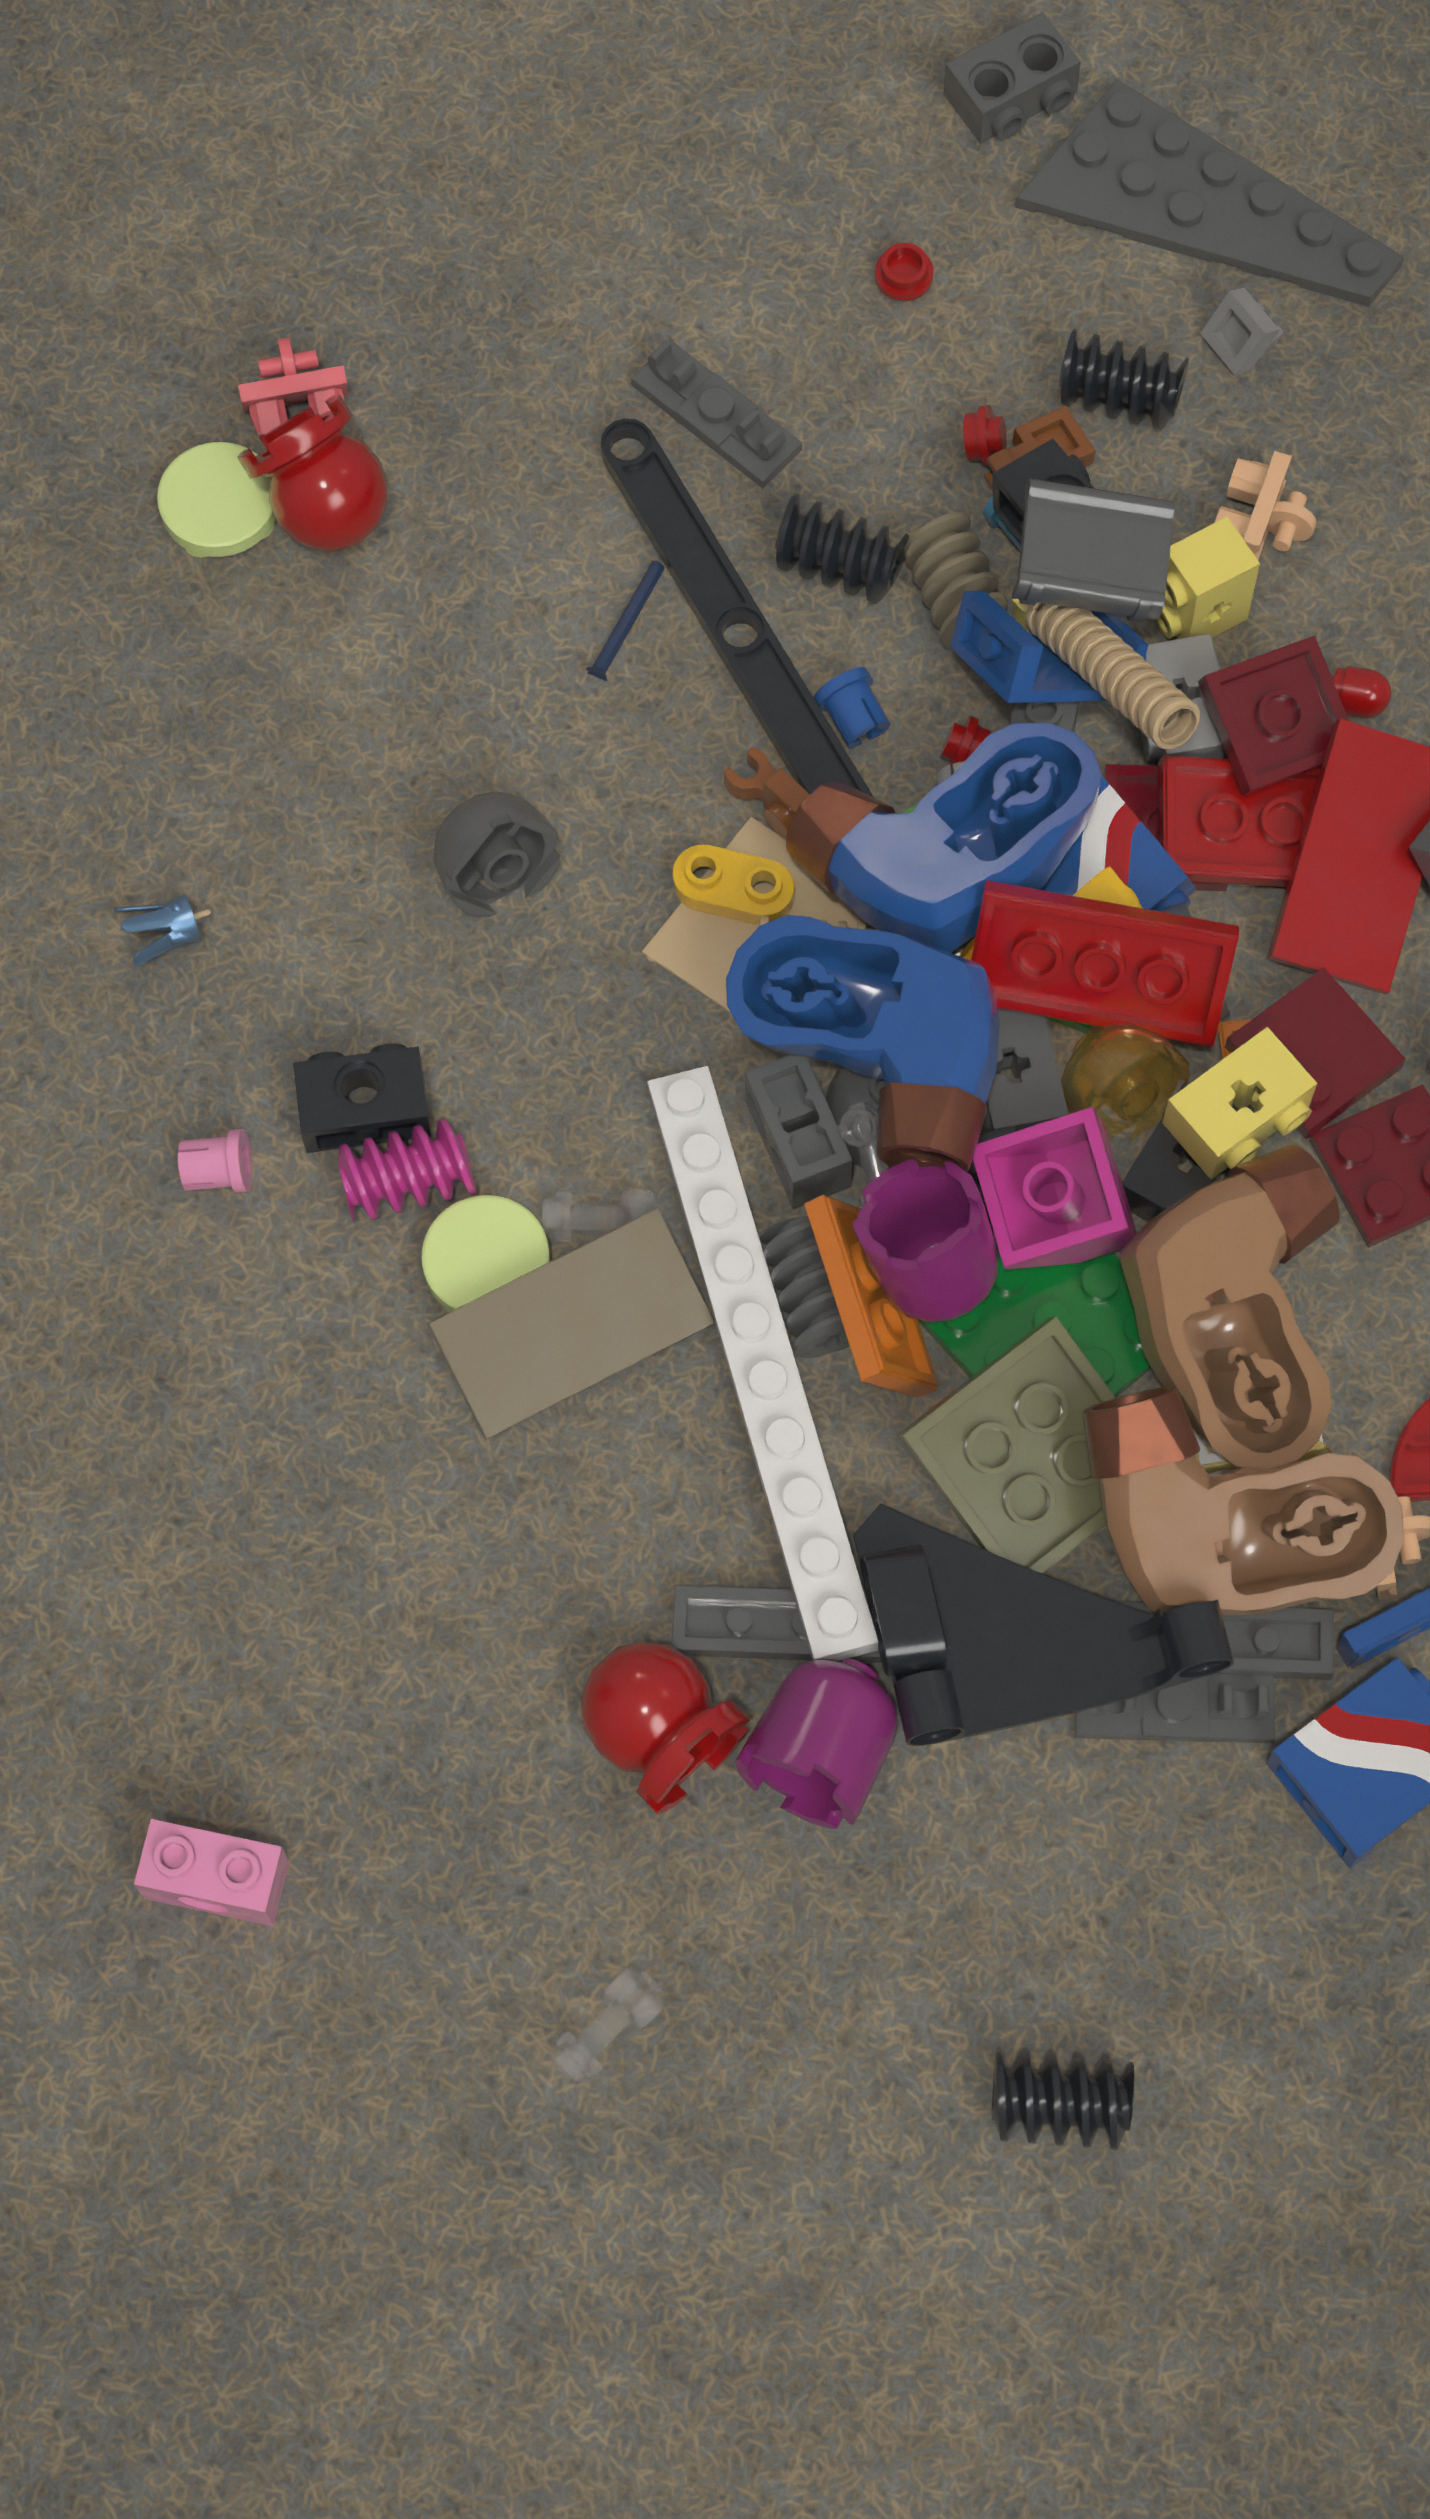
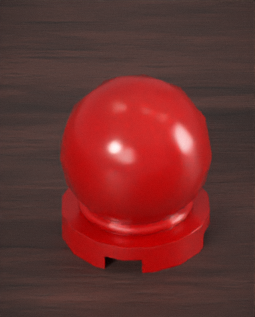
(322, 482)
(655, 1717)

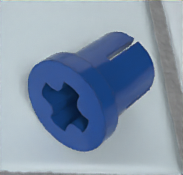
(853, 706)

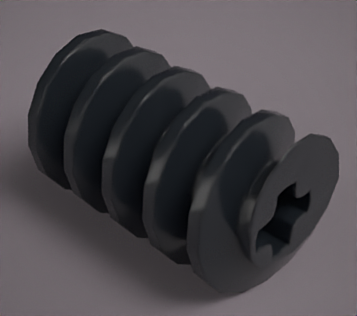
(1121, 381)
(838, 551)
(1062, 2100)

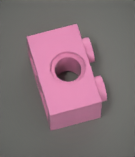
(212, 1872)

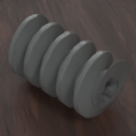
(804, 1288)

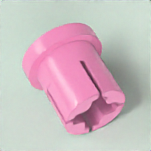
(216, 1162)

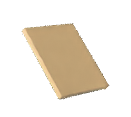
(703, 945)

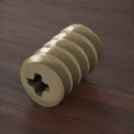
(947, 566)

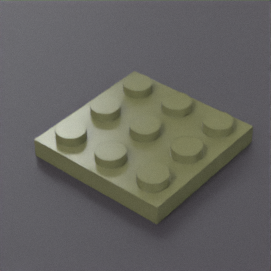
(1016, 1450)

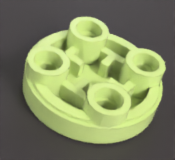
(213, 503)
(480, 1248)

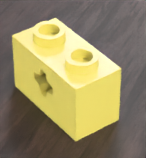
(1208, 582)
(1254, 1074)

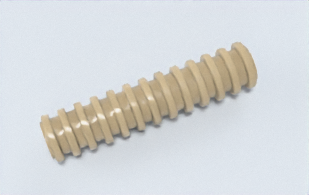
(1116, 672)

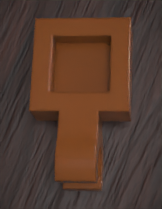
(1056, 425)
(776, 789)

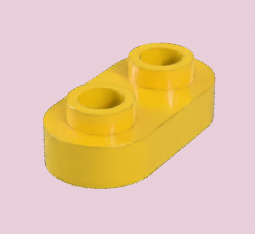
(730, 887)

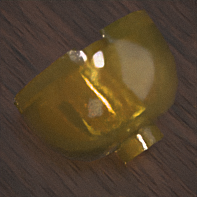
(1127, 1070)

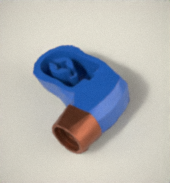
(926, 871)
(883, 1013)

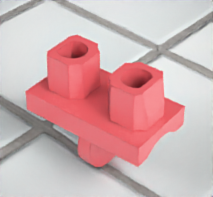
(268, 397)

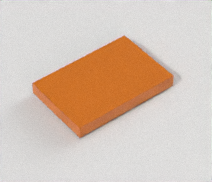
(881, 1338)

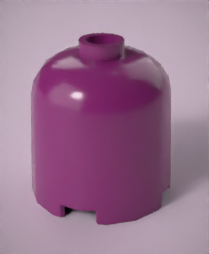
(928, 1240)
(822, 1741)

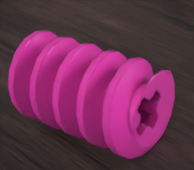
(405, 1169)

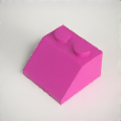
(1054, 1192)

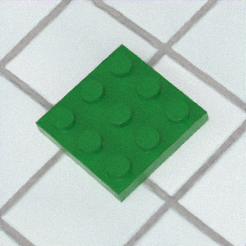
(1084, 1296)

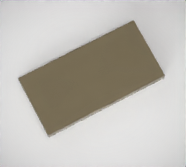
(570, 1323)

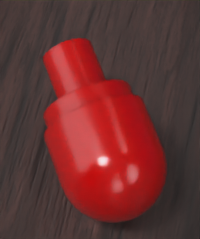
(1362, 691)

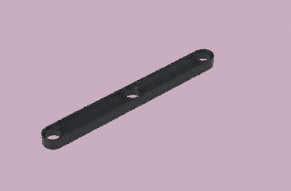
(722, 600)

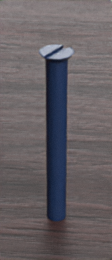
(626, 621)

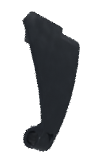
(1004, 1646)

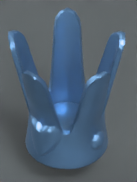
(171, 916)

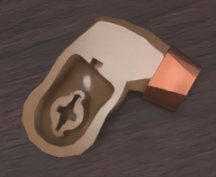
(1219, 1316)
(1240, 1532)

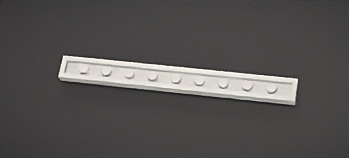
(762, 1368)

